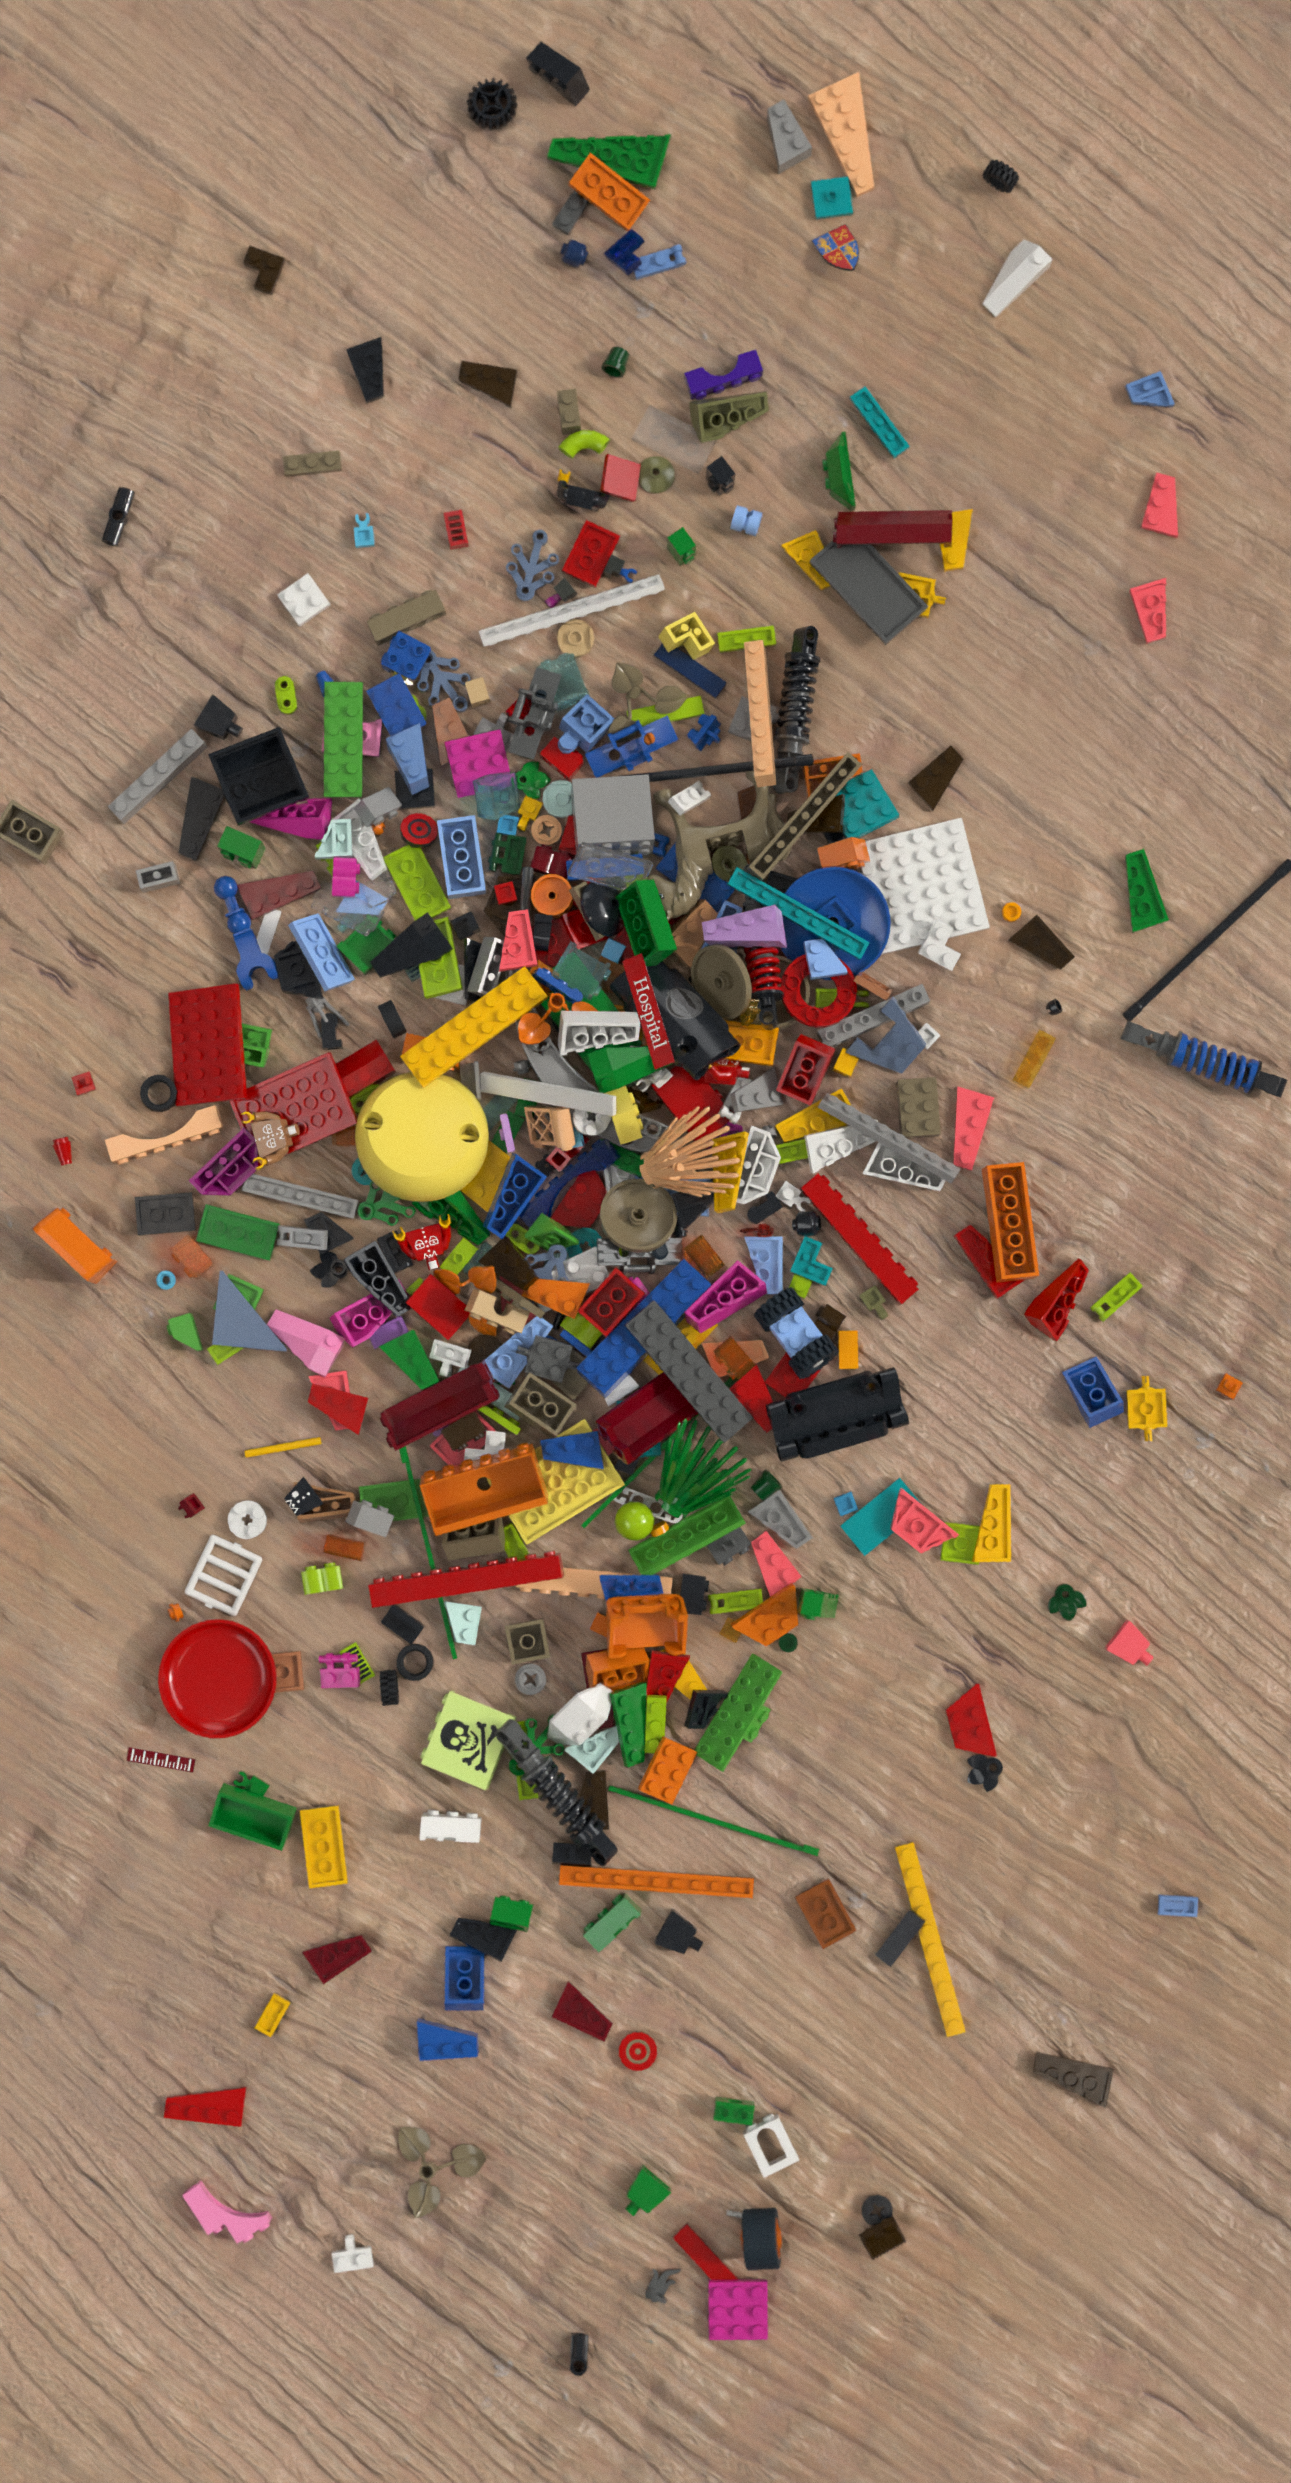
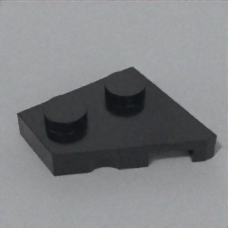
(690, 1206)
(336, 1235)

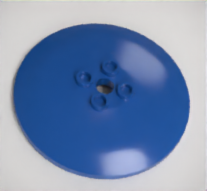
(851, 900)

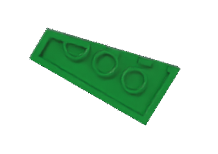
(630, 1720)

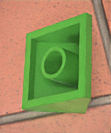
(548, 1232)

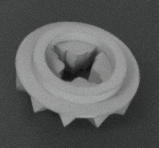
(540, 1679)

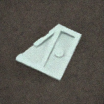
(336, 841)
(464, 1621)

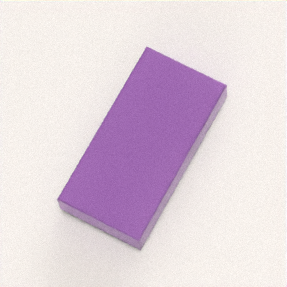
(388, 1332)

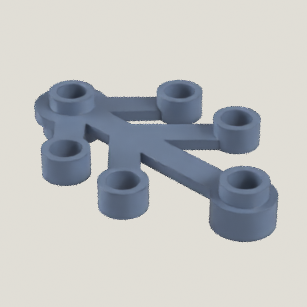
(531, 568)
(441, 679)
(545, 1272)

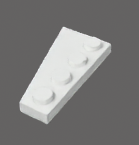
(364, 843)

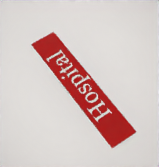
(648, 1011)

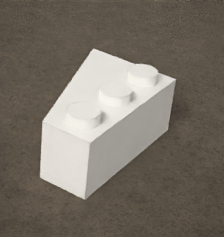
(450, 1826)

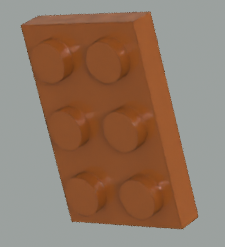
(825, 1913)

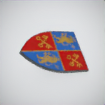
(838, 248)

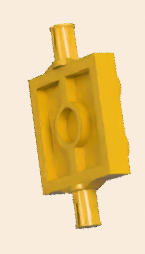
(925, 589)
(1146, 1408)

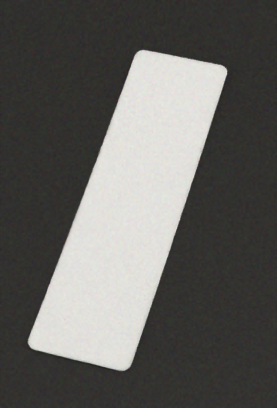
(267, 930)

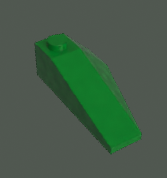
(620, 1066)
(461, 1215)

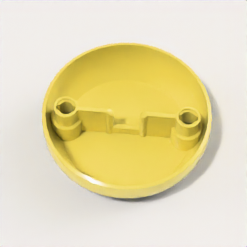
(421, 1137)

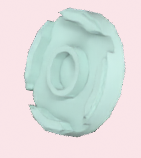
(555, 803)

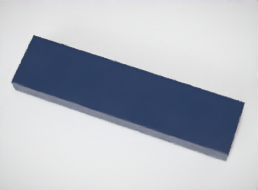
(691, 670)

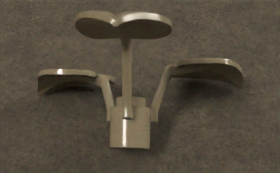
(628, 680)
(413, 2144)

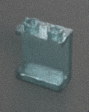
(571, 686)
(581, 971)

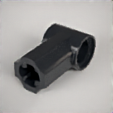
(579, 2352)

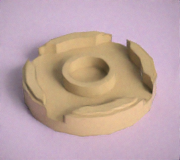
(575, 638)

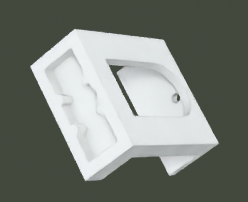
(773, 2122)

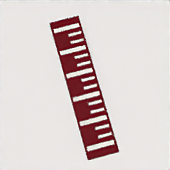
(161, 1759)

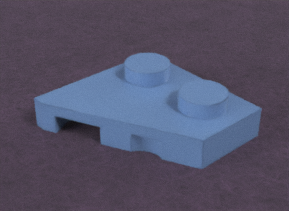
(1150, 391)

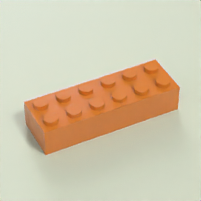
(1010, 1222)

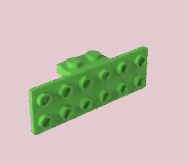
(740, 1713)

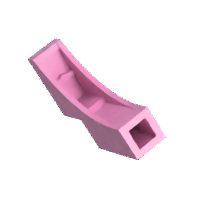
(214, 2215)

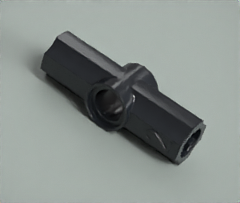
(115, 527)

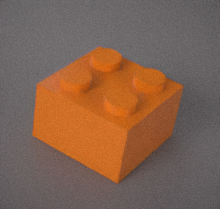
(844, 853)

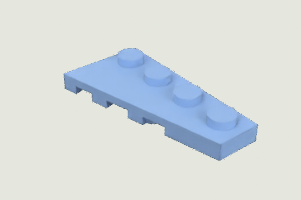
(504, 1361)

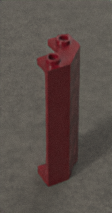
(893, 527)
(439, 1405)
(644, 1418)

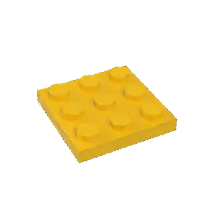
(486, 1182)

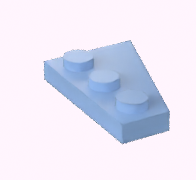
(768, 1260)

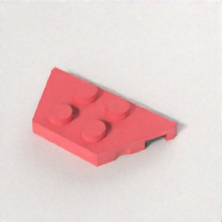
(918, 1524)

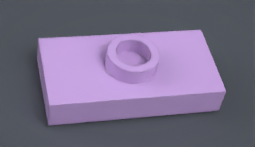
(505, 1133)

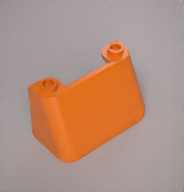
(646, 1623)

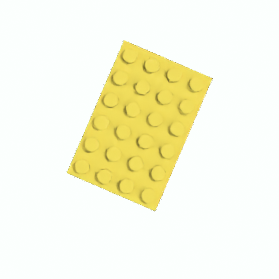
(569, 1490)

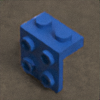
(405, 656)

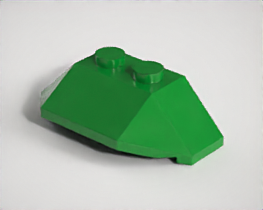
(839, 473)

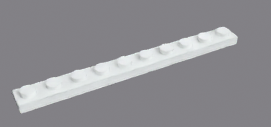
(571, 610)

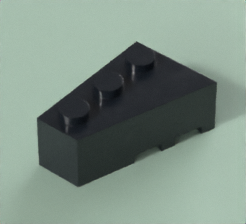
(558, 72)

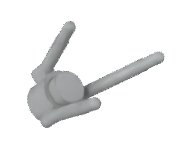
(317, 1005)

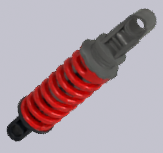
(765, 974)

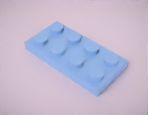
(321, 952)

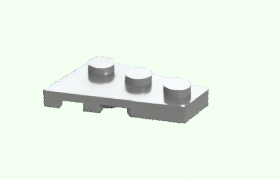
(758, 1093)

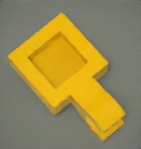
(529, 811)

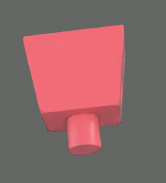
(1129, 1645)

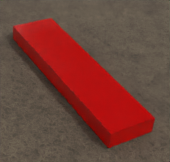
(703, 2254)

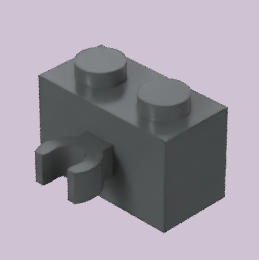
(729, 1545)

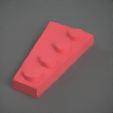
(970, 1122)

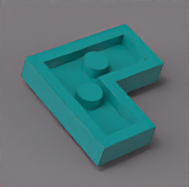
(807, 1266)

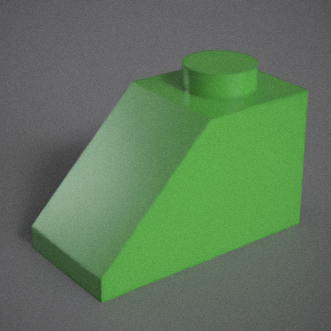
(185, 1330)

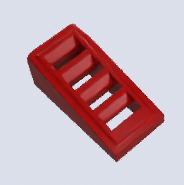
(457, 544)

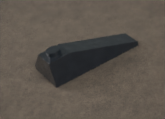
(415, 945)
(376, 1275)

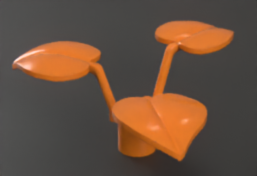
(531, 1026)
(483, 1279)

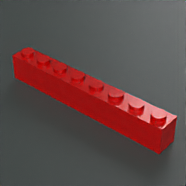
(859, 1239)

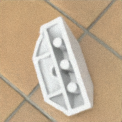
(758, 1166)
(581, 1716)

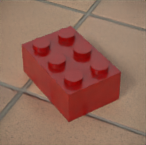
(805, 1069)
(611, 1302)

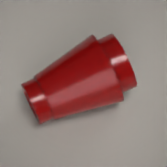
(63, 1150)

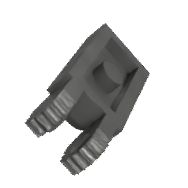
(570, 213)

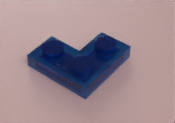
(622, 252)

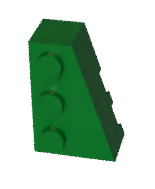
(412, 1359)

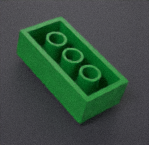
(646, 922)

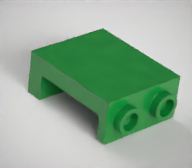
(363, 949)

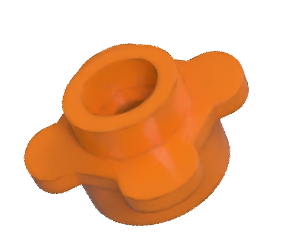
(175, 1612)

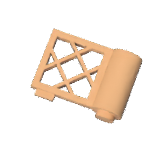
(559, 1125)

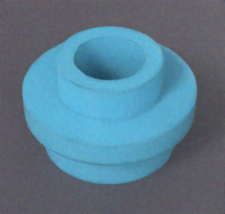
(160, 1277)

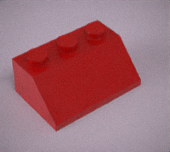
(364, 1068)

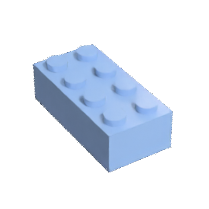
(461, 857)

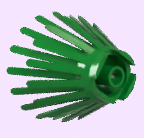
(683, 1489)

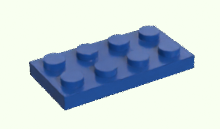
(715, 889)

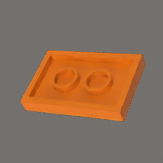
(667, 1770)

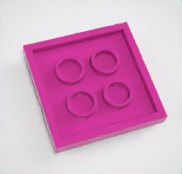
(474, 758)
(738, 2309)

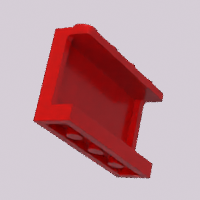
(683, 1094)

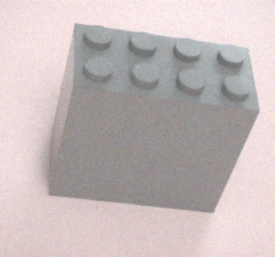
(614, 813)

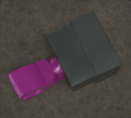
(564, 591)

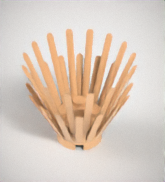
(670, 1166)

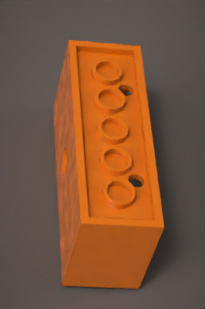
(458, 1502)

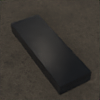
(900, 1937)

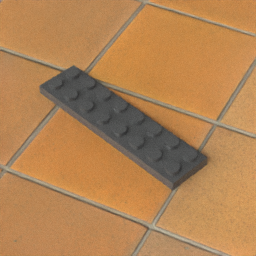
(688, 1371)

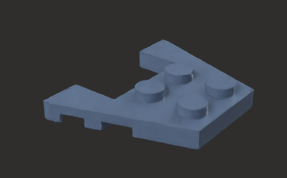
(897, 1047)

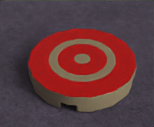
(637, 2051)

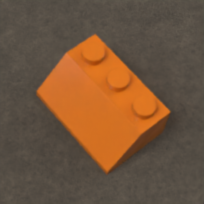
(617, 1672)

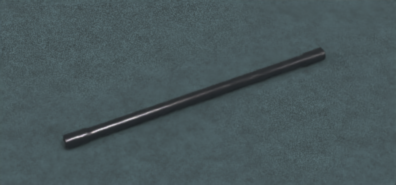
(797, 761)
(1138, 1006)

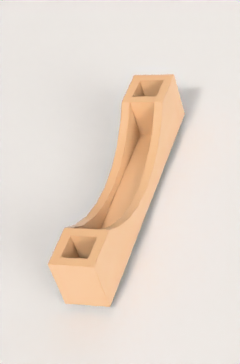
(202, 1123)

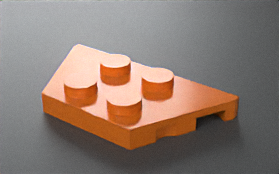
(770, 1618)

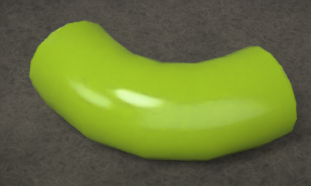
(583, 440)

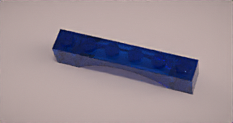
(599, 1158)

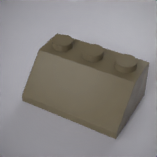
(475, 1540)

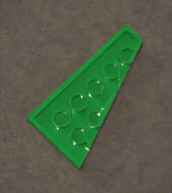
(631, 157)

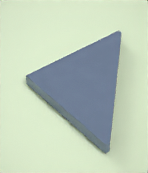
(238, 1322)

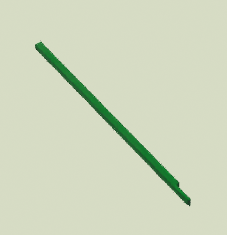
(728, 1383)
(405, 1459)
(807, 1849)

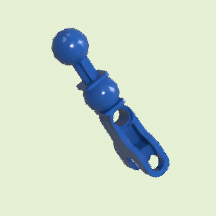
(244, 937)

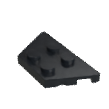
(296, 973)

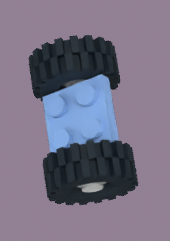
(796, 1333)

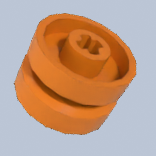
(542, 892)

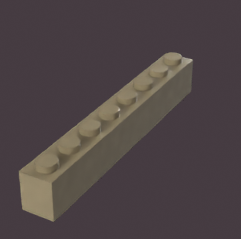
(804, 817)

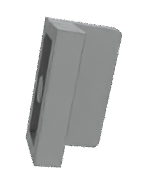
(471, 1078)

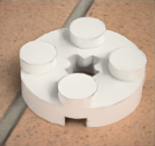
(590, 1127)
(238, 1526)

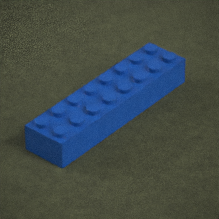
(620, 1350)

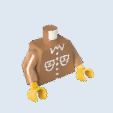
(271, 1136)

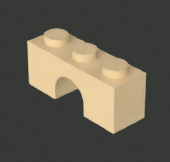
(482, 1306)

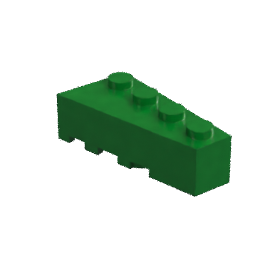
(817, 1604)

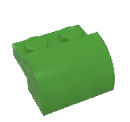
(256, 1044)

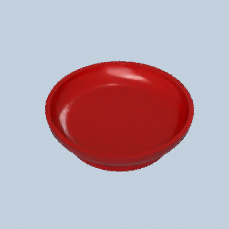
(217, 1678)

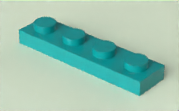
(879, 422)

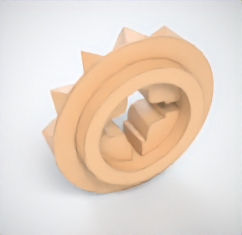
(548, 821)

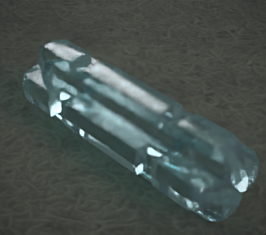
(473, 1262)

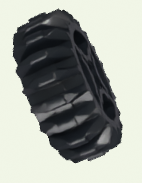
(482, 92)

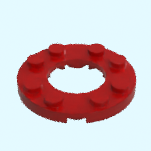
(815, 1016)

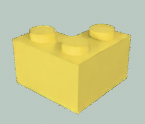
(687, 632)
(625, 1120)

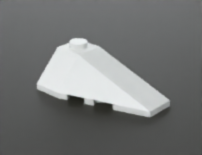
(1019, 271)

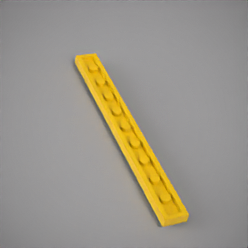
(930, 1940)

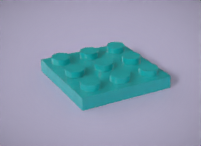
(866, 805)

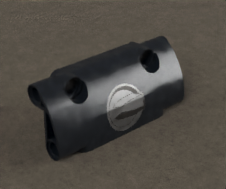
(692, 1026)

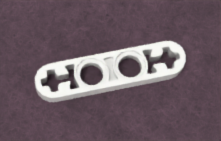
(648, 1500)

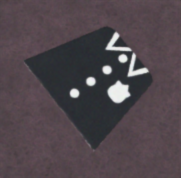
(302, 1498)

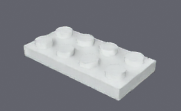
(582, 1269)

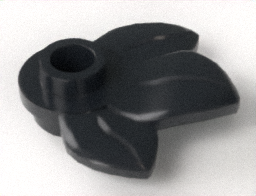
(327, 1269)
(981, 1773)

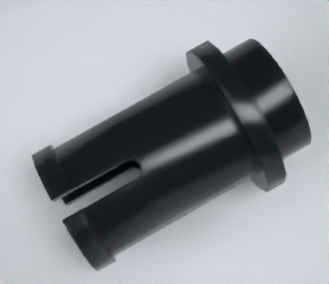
(679, 1232)

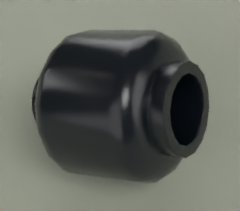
(806, 1223)

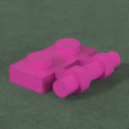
(339, 1676)

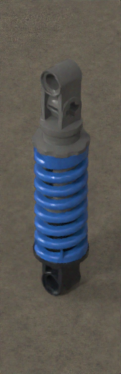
(1181, 1050)

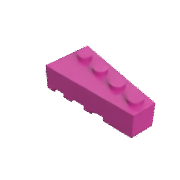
(725, 1297)

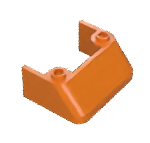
(74, 1245)

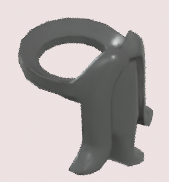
(658, 2287)

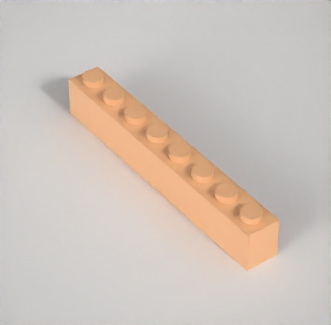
(760, 713)
(582, 1582)

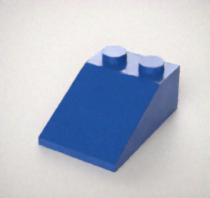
(1093, 1392)
(464, 1979)

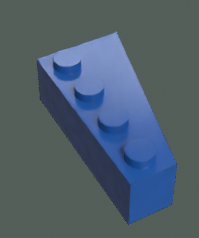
(513, 1194)

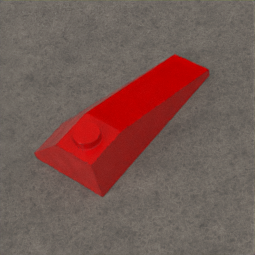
(1051, 1307)

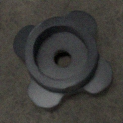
(541, 1165)

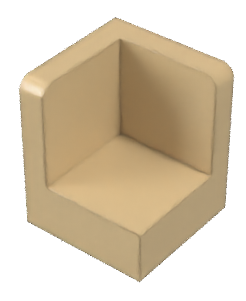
(477, 692)

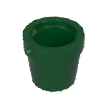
(616, 362)
(766, 1485)

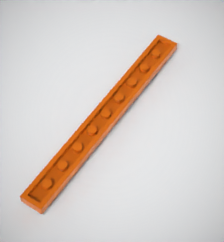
(656, 1881)

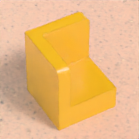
(845, 1064)

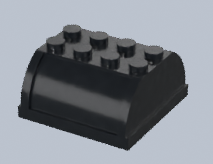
(258, 776)

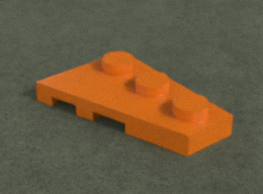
(558, 1295)

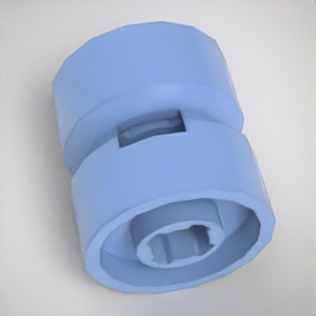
(746, 520)

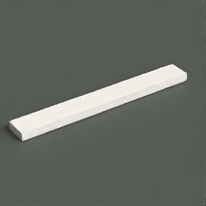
(548, 1093)

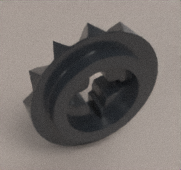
(867, 2208)

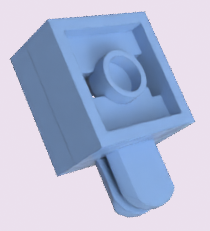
(584, 726)

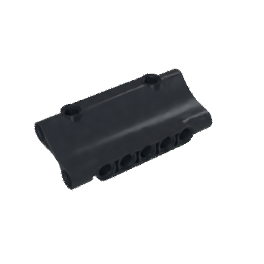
(837, 1414)

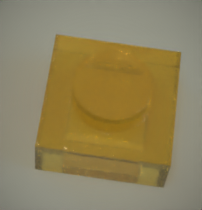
(728, 1632)

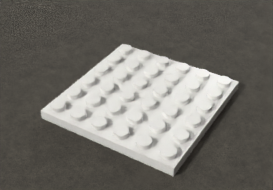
(924, 879)

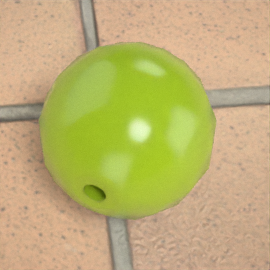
(634, 1521)

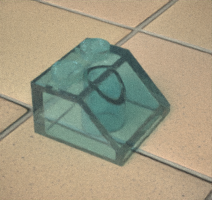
(496, 795)

